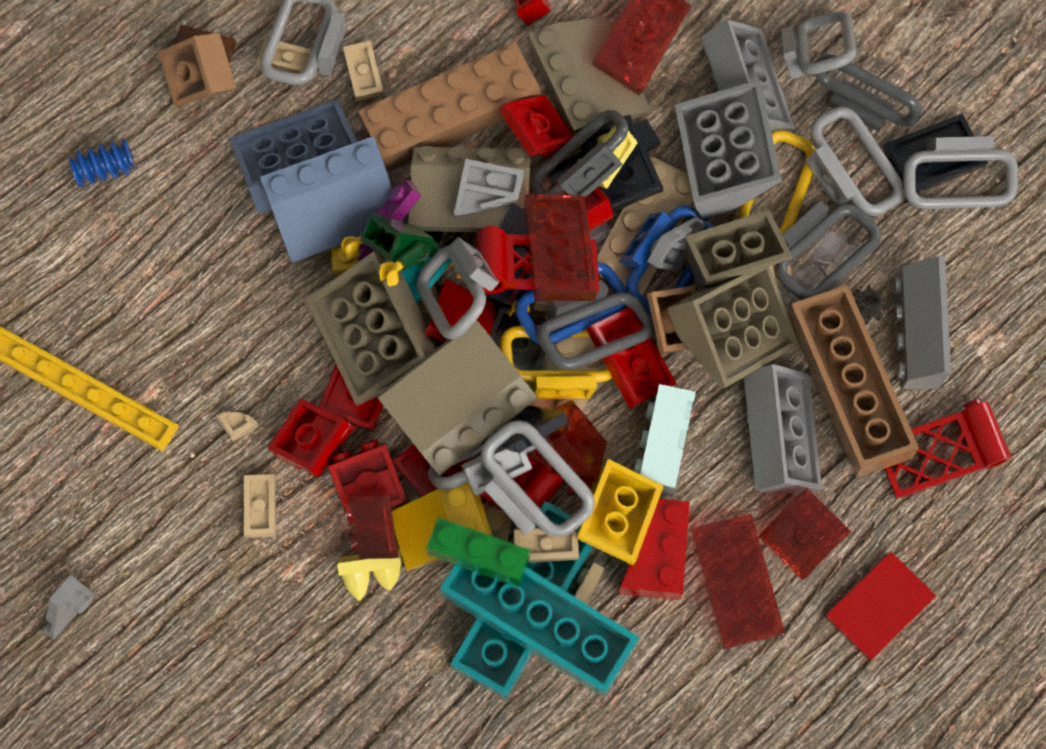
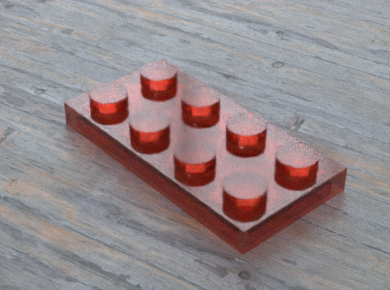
(640, 40)
(559, 248)
(737, 582)

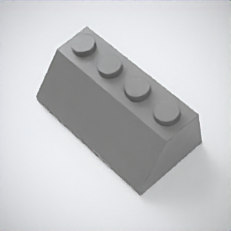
(742, 56)
(922, 324)
(782, 430)

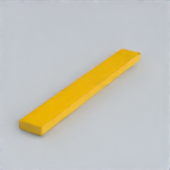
(86, 391)

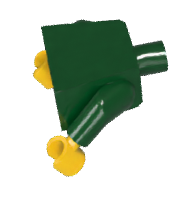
(394, 241)

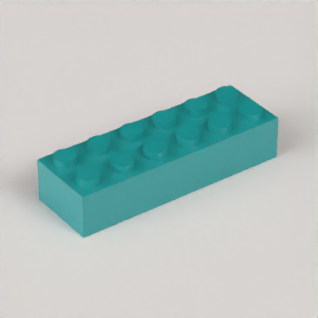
(547, 624)
(492, 657)

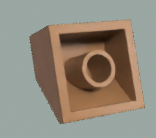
(197, 69)
(665, 332)

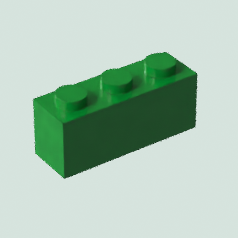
(478, 552)

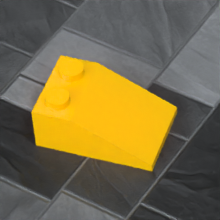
(620, 512)
(417, 519)

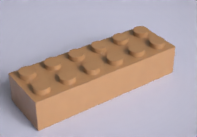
(448, 105)
(852, 381)

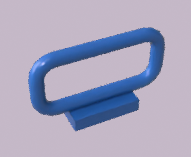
(639, 249)
(576, 327)

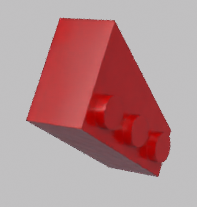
(662, 556)

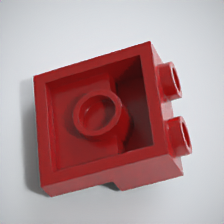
(536, 125)
(308, 437)
(366, 471)

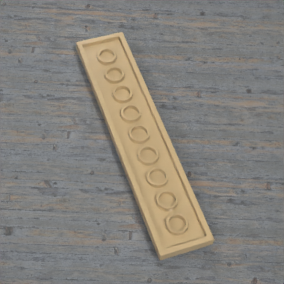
(676, 193)

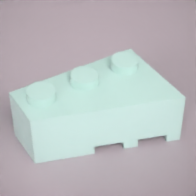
(666, 436)

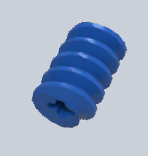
(102, 163)

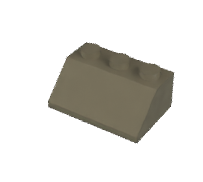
(735, 248)

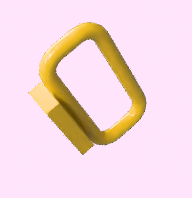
(802, 184)
(555, 383)

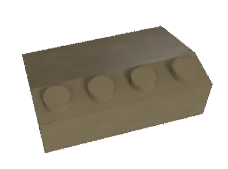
(577, 87)
(438, 177)
(735, 325)
(370, 327)
(457, 397)

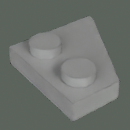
(487, 187)
(670, 249)
(65, 603)

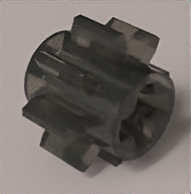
(874, 301)

